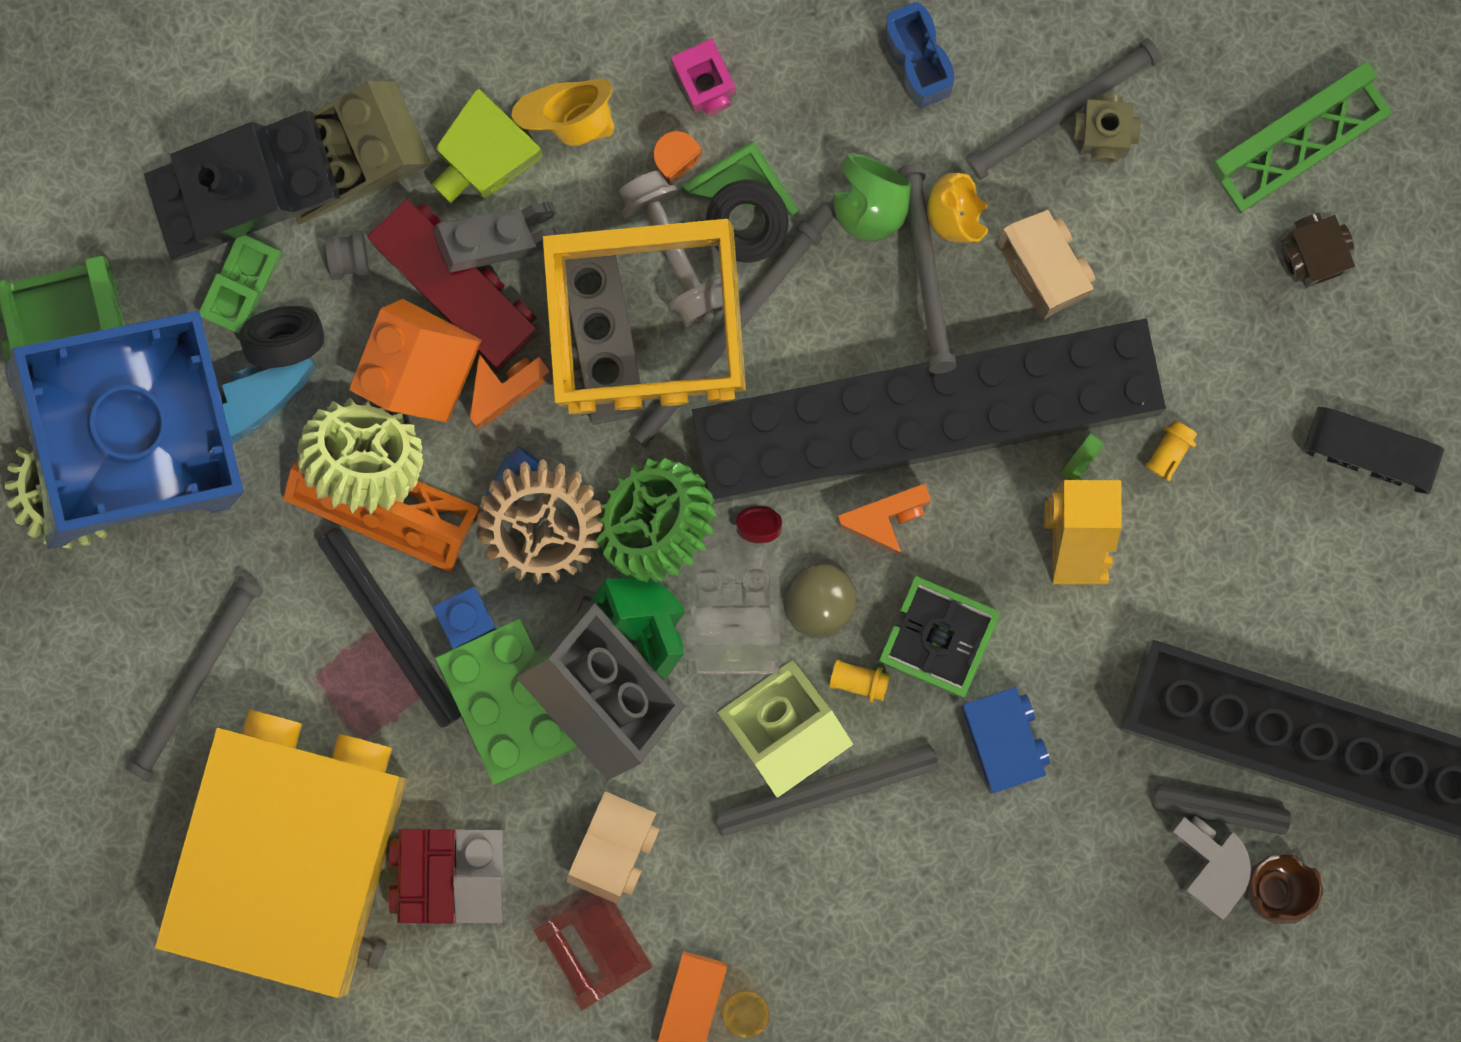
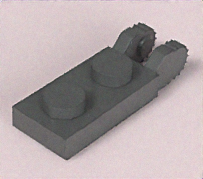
(494, 236)

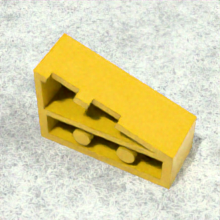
(1084, 529)

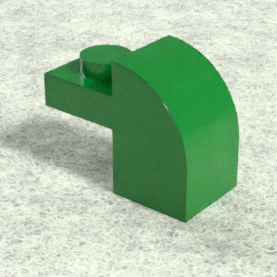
(647, 615)

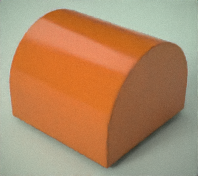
(676, 154)

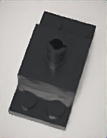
(241, 183)

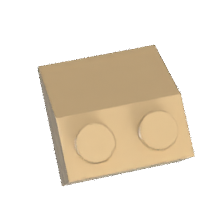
(1045, 263)

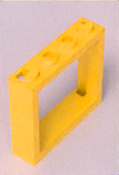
(639, 240)

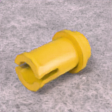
(1171, 450)
(860, 680)

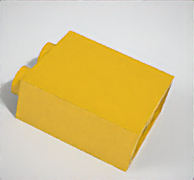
(283, 856)

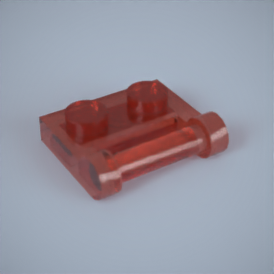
(607, 941)

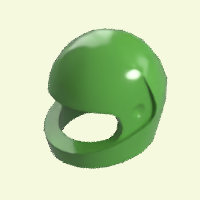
(876, 199)

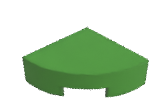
(1082, 458)

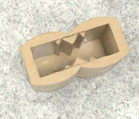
(612, 848)

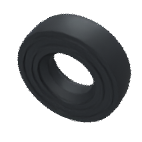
(772, 207)
(266, 352)

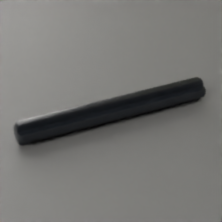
(389, 627)

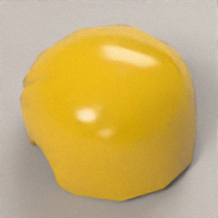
(947, 200)

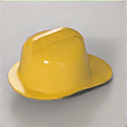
(568, 110)

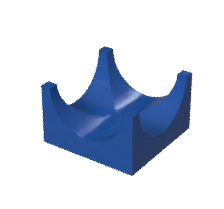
(125, 425)

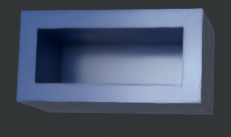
(1005, 740)

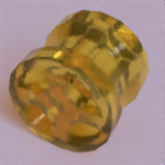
(744, 1019)

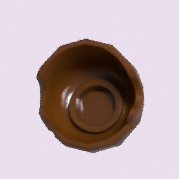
(1301, 884)

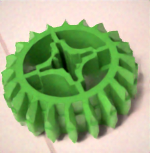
(670, 523)

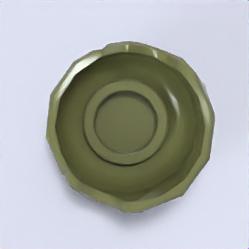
(820, 601)

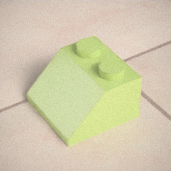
(785, 728)

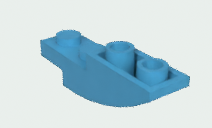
(259, 396)

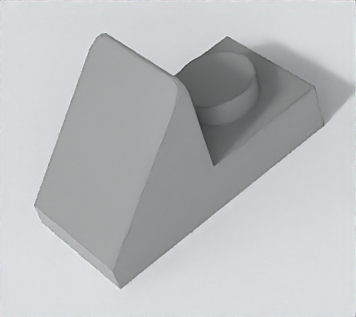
(479, 876)

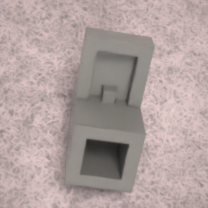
(1225, 868)

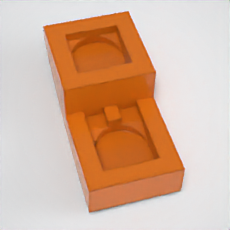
(693, 999)

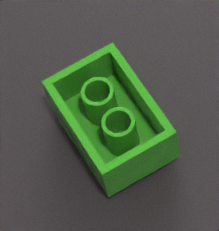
(500, 713)

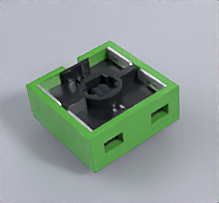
(953, 625)

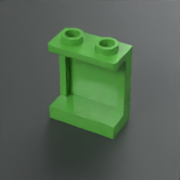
(59, 305)

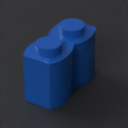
(913, 45)

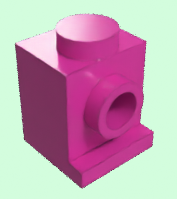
(699, 62)

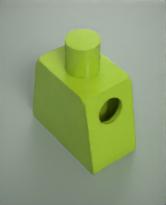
(483, 150)

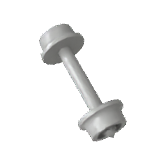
(699, 301)

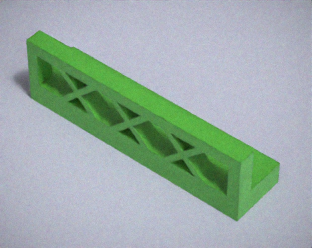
(1293, 122)

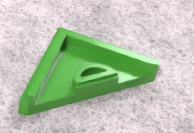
(742, 164)

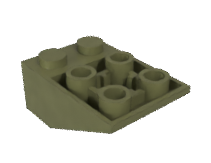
(368, 143)

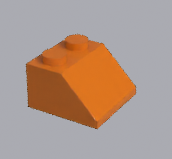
(415, 362)

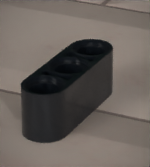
(1373, 447)

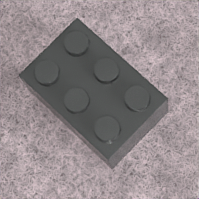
(601, 692)

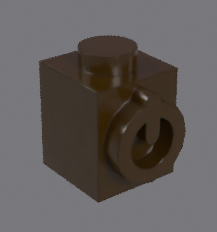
(1318, 250)

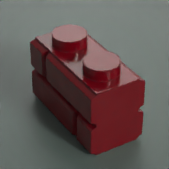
(424, 876)

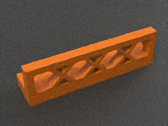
(404, 527)

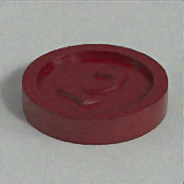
(759, 524)

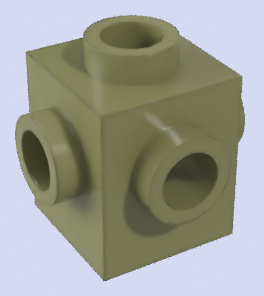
(1103, 144)

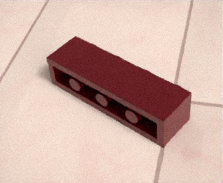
(462, 297)

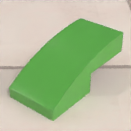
(240, 283)

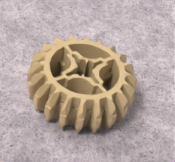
(573, 537)

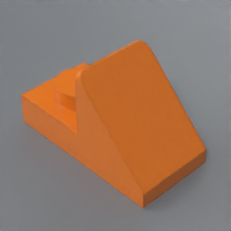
(494, 398)
(873, 522)

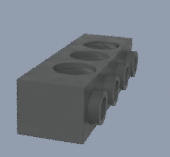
(616, 346)

